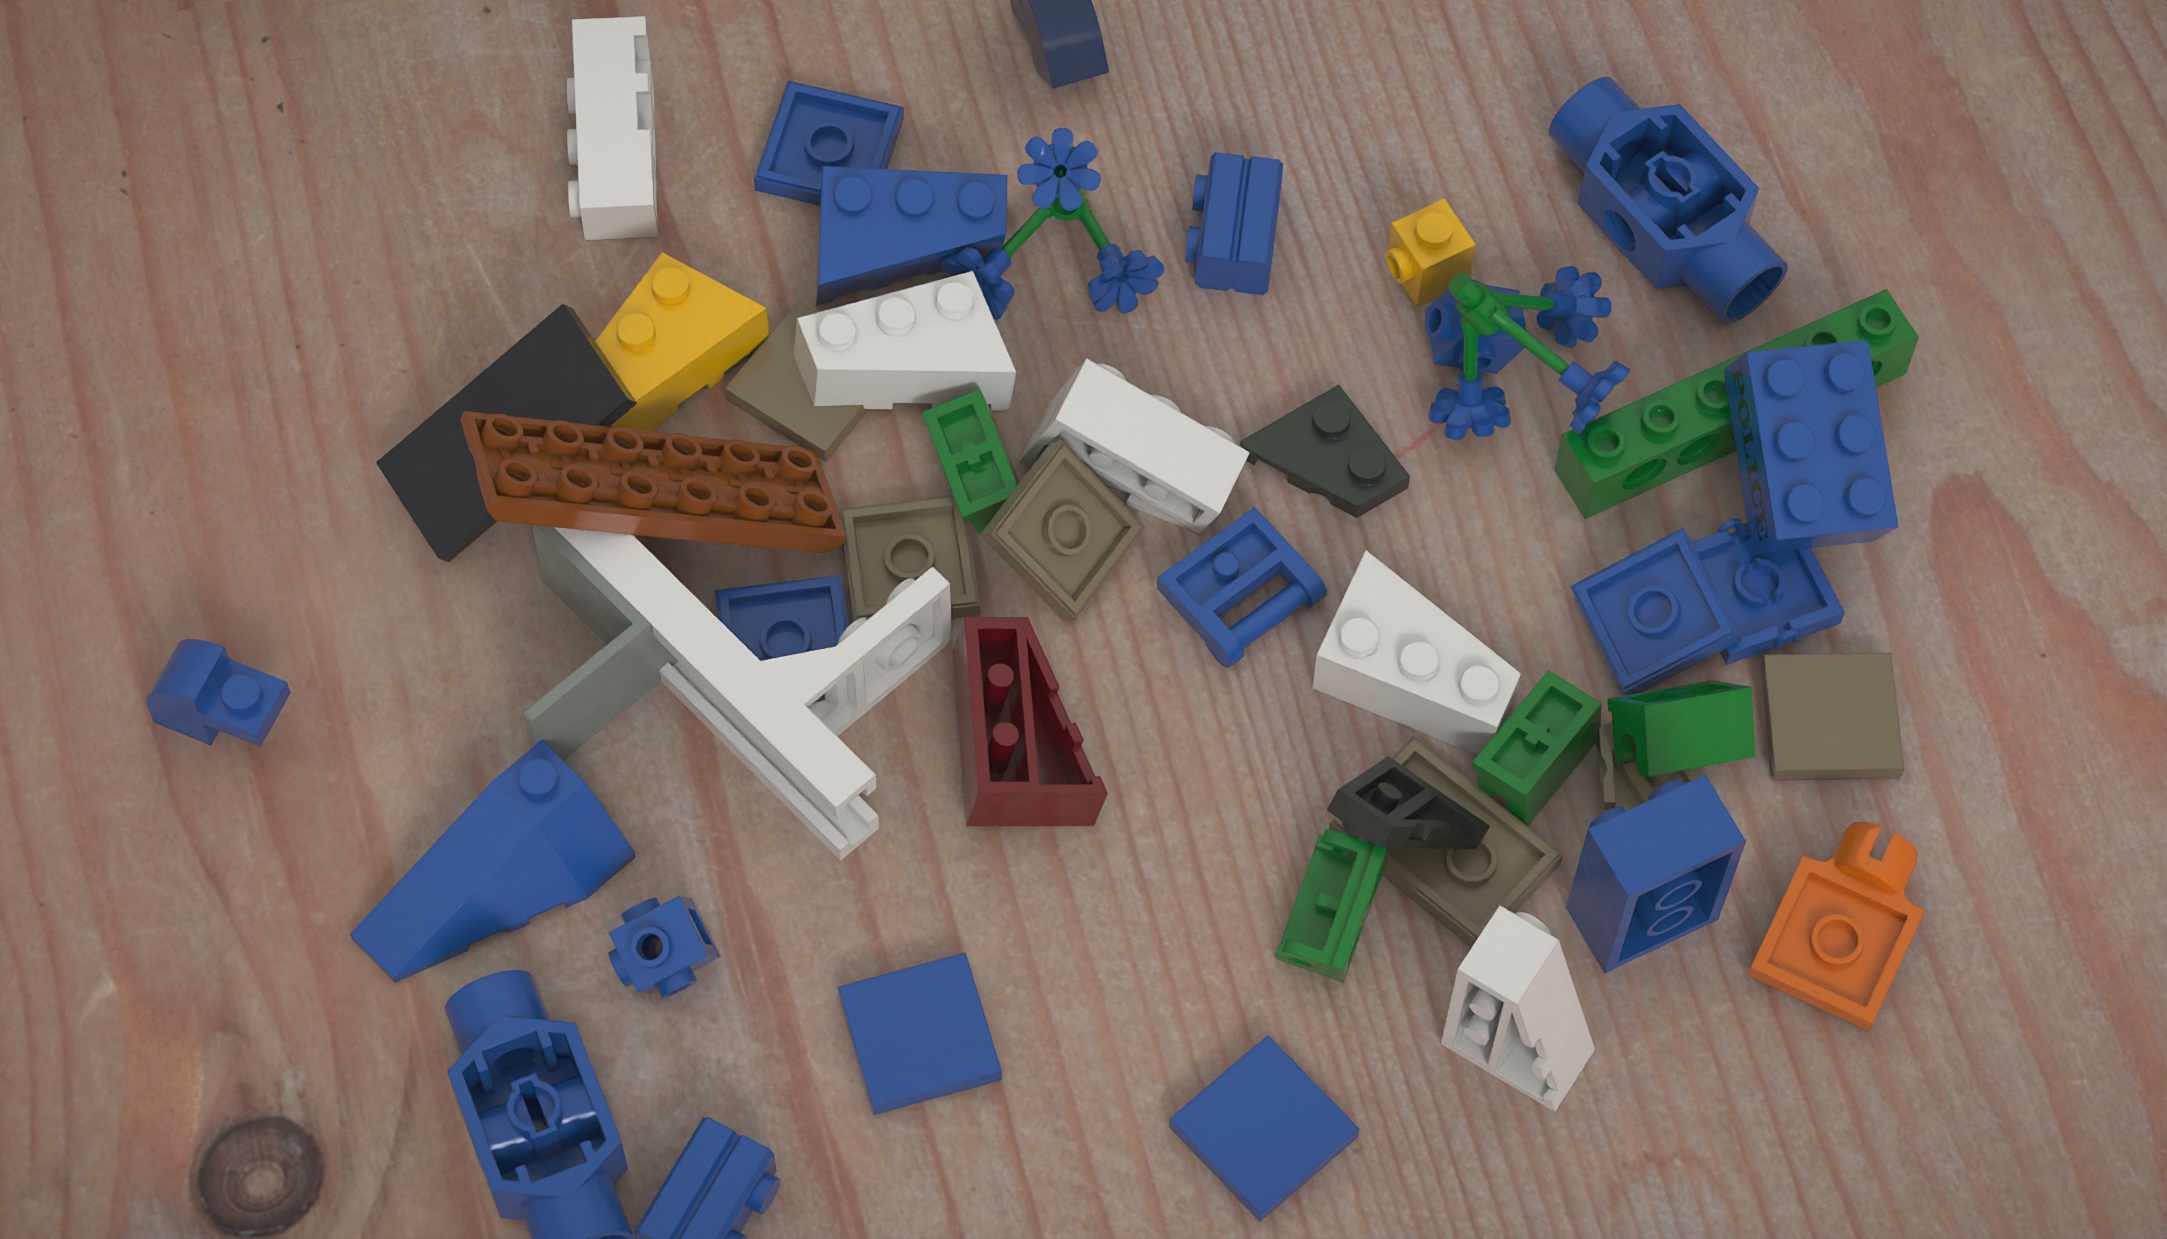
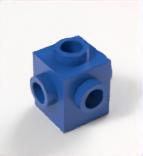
(1447, 337)
(684, 943)

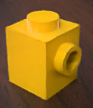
(1428, 251)

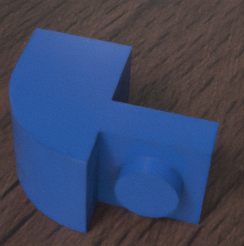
(210, 693)

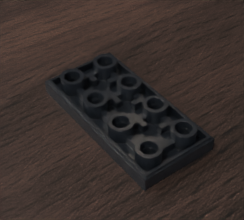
(544, 376)

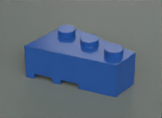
(901, 224)

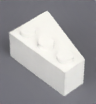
(613, 129)
(906, 349)
(1141, 446)
(1413, 662)
(1519, 1010)

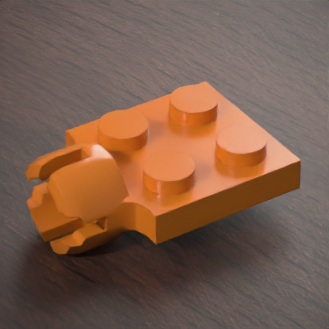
(1843, 927)

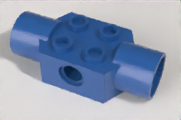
(1668, 198)
(535, 1112)

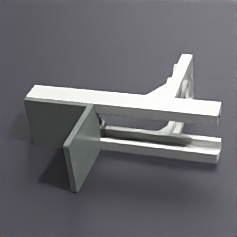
(751, 705)

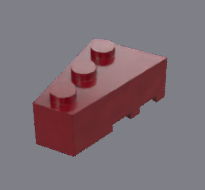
(1014, 734)

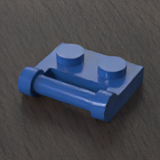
(1230, 570)

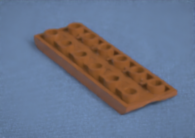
(652, 483)

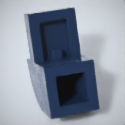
(1063, 39)

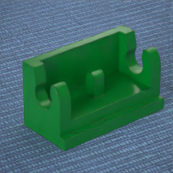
(972, 456)
(1683, 726)
(1539, 746)
(1332, 905)

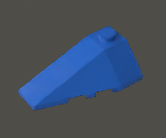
(511, 855)

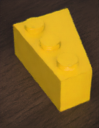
(677, 338)

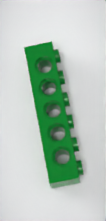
(1692, 419)

